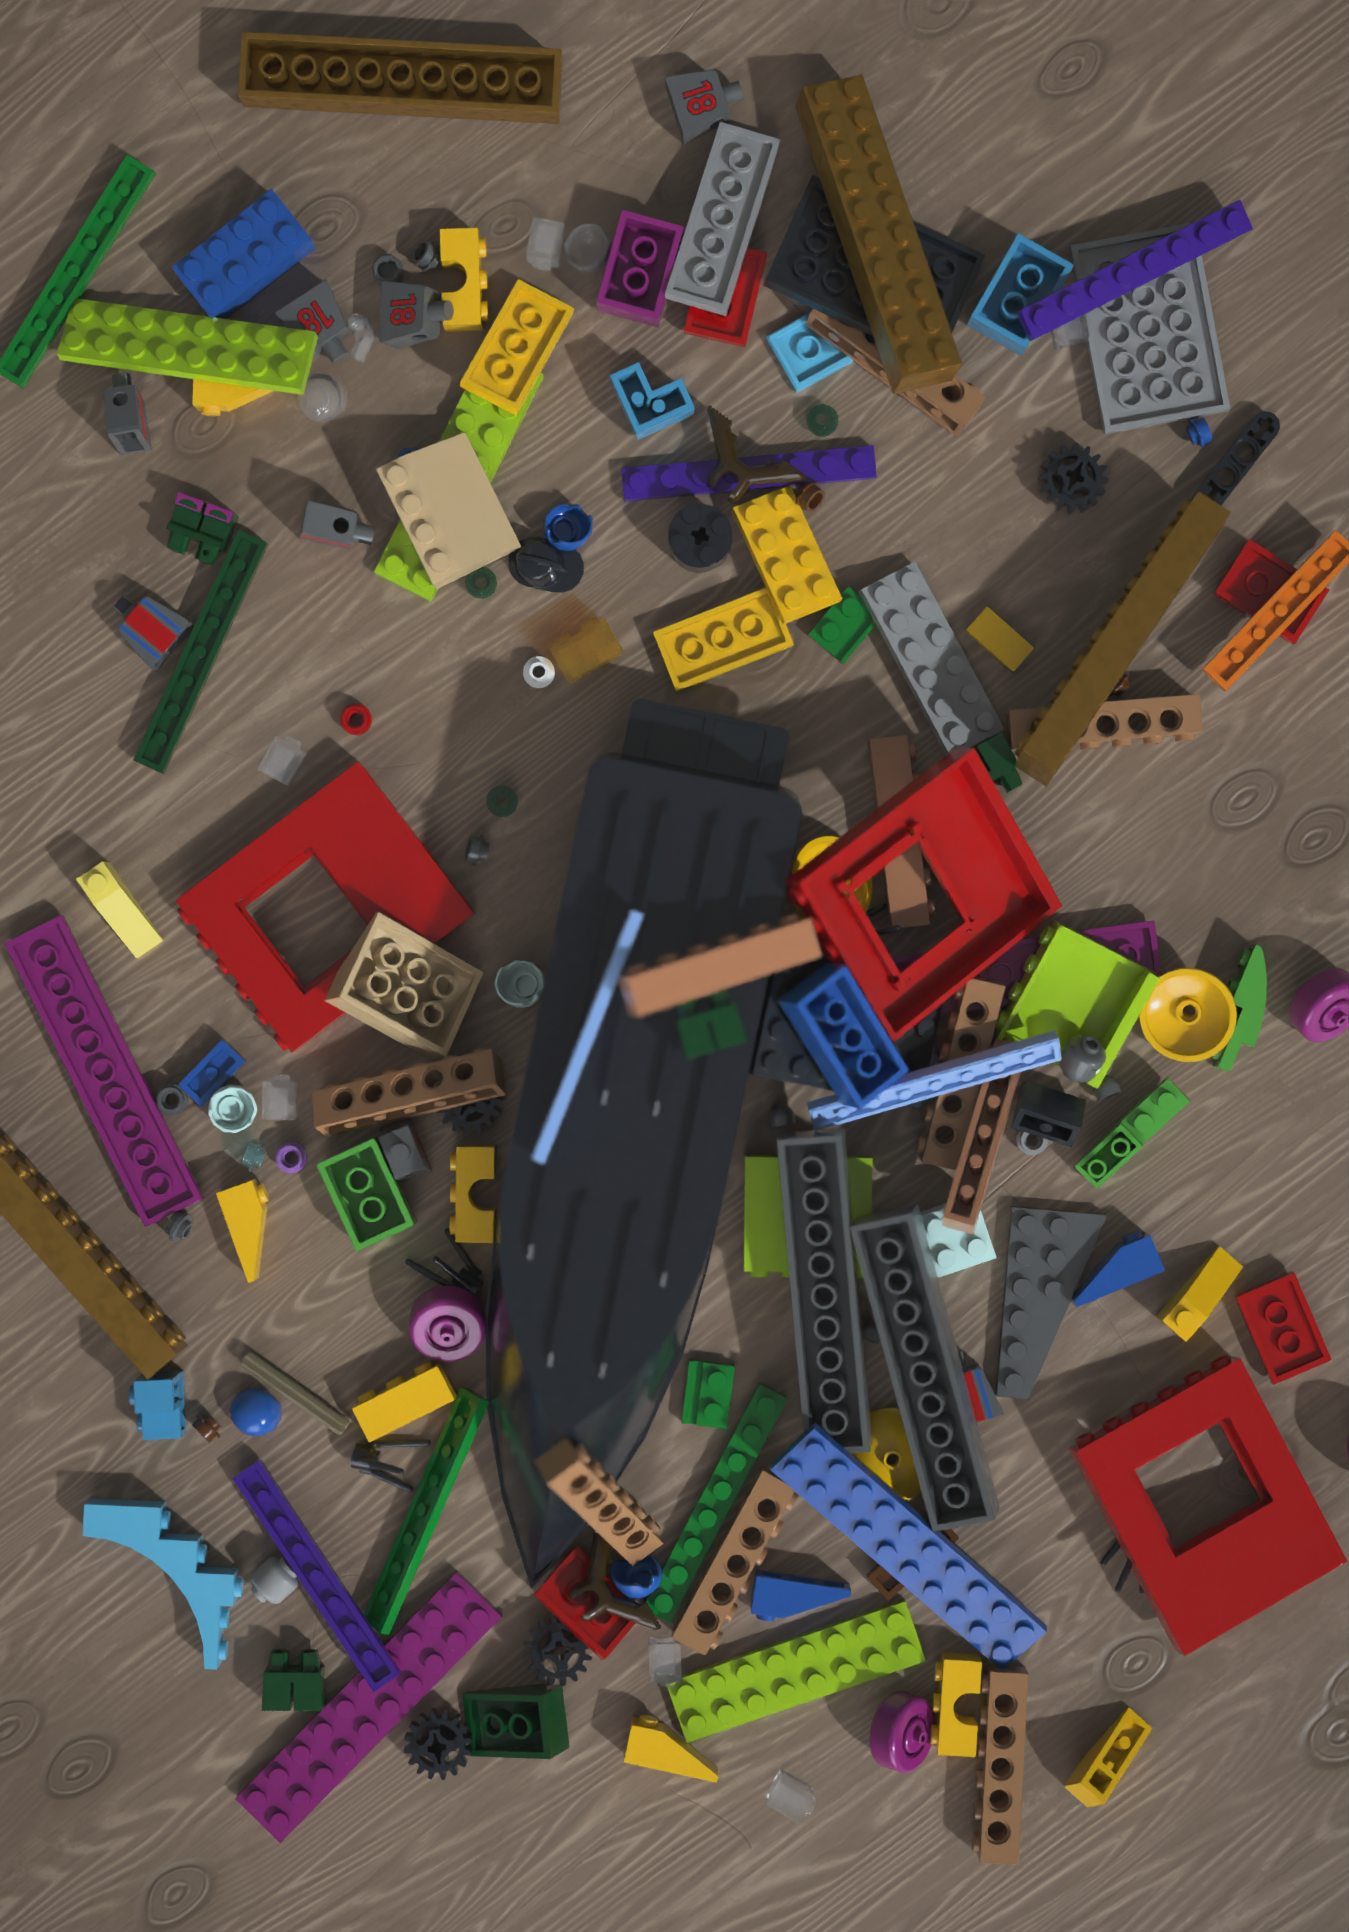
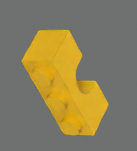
(463, 250)
(471, 1221)
(956, 1676)

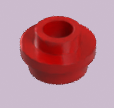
(348, 712)

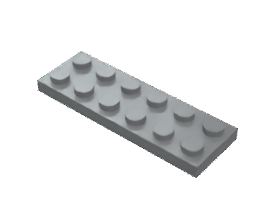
(722, 219)
(931, 659)

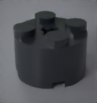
(691, 522)

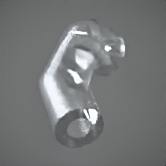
(363, 335)

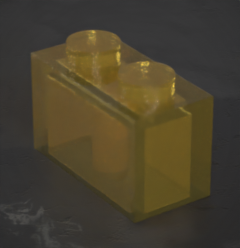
(586, 650)

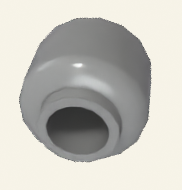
(274, 1580)

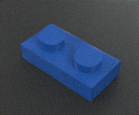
(212, 1072)

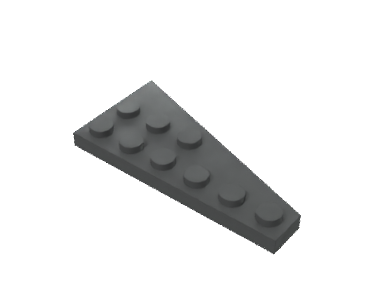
(1041, 1275)

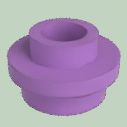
(283, 1164)

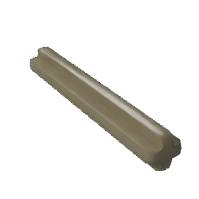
(294, 1392)

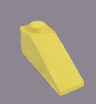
(119, 908)

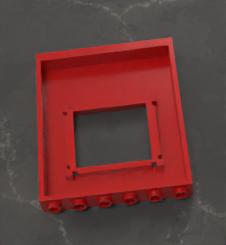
(371, 861)
(978, 862)
(1238, 1562)

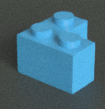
(648, 409)
(160, 1405)

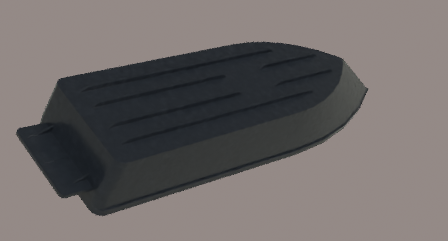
(619, 1223)

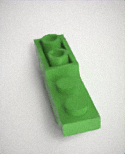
(1249, 994)
(1131, 1132)

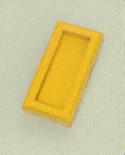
(999, 639)

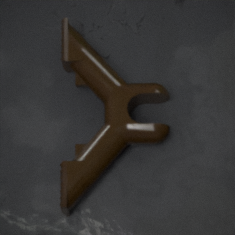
(730, 464)
(604, 1599)

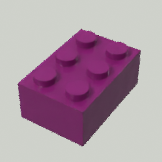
(639, 268)

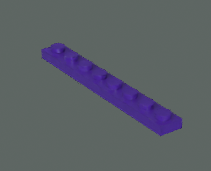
(1134, 270)
(693, 477)
(317, 1575)

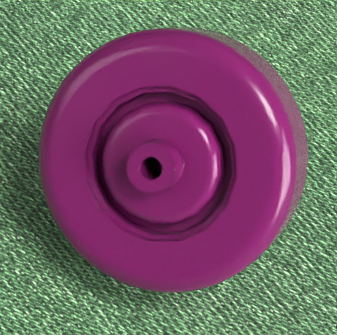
(1322, 1005)
(447, 1323)
(901, 1731)

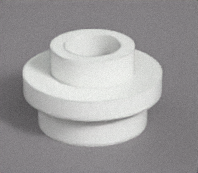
(543, 681)

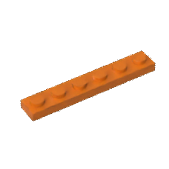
(1278, 611)

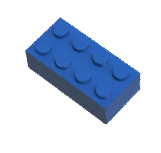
(244, 256)
(843, 1035)

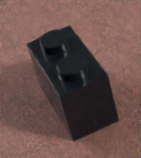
(1048, 1113)

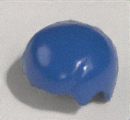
(567, 527)
(255, 1412)
(639, 1579)

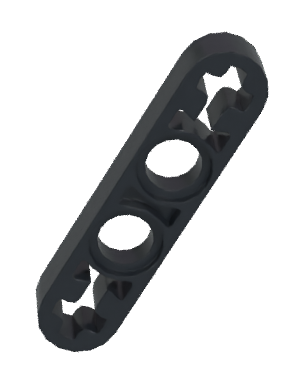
(1234, 463)

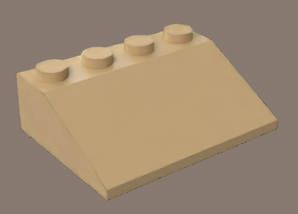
(448, 509)
(405, 987)

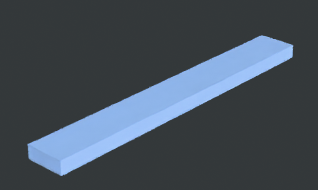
(587, 1036)
(943, 1079)

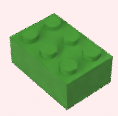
(366, 1194)

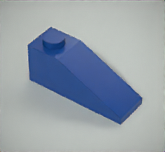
(1123, 1266)
(789, 1594)

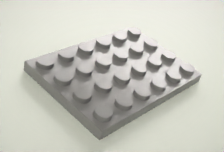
(1155, 346)

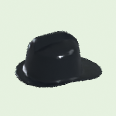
(545, 567)

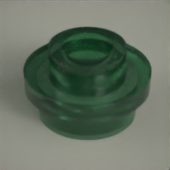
(815, 427)
(471, 579)
(506, 810)

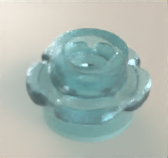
(253, 1156)

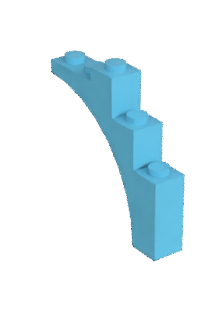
(207, 1589)

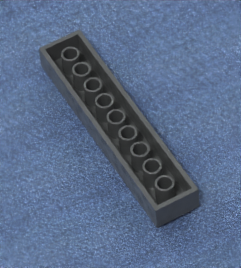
(825, 1285)
(925, 1367)

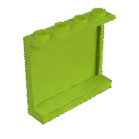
(1076, 990)
(764, 1216)

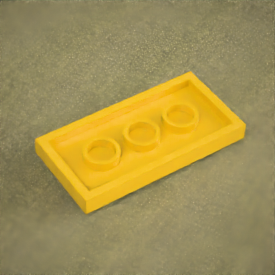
(517, 347)
(786, 554)
(722, 639)

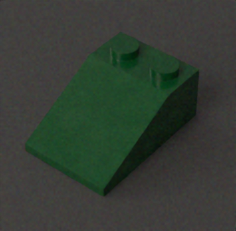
(517, 1721)

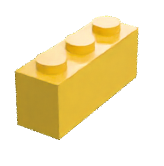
(403, 1400)

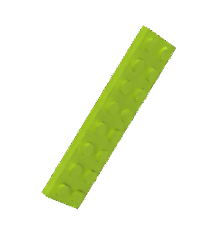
(188, 346)
(490, 434)
(796, 1670)

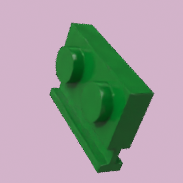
(843, 626)
(708, 1394)

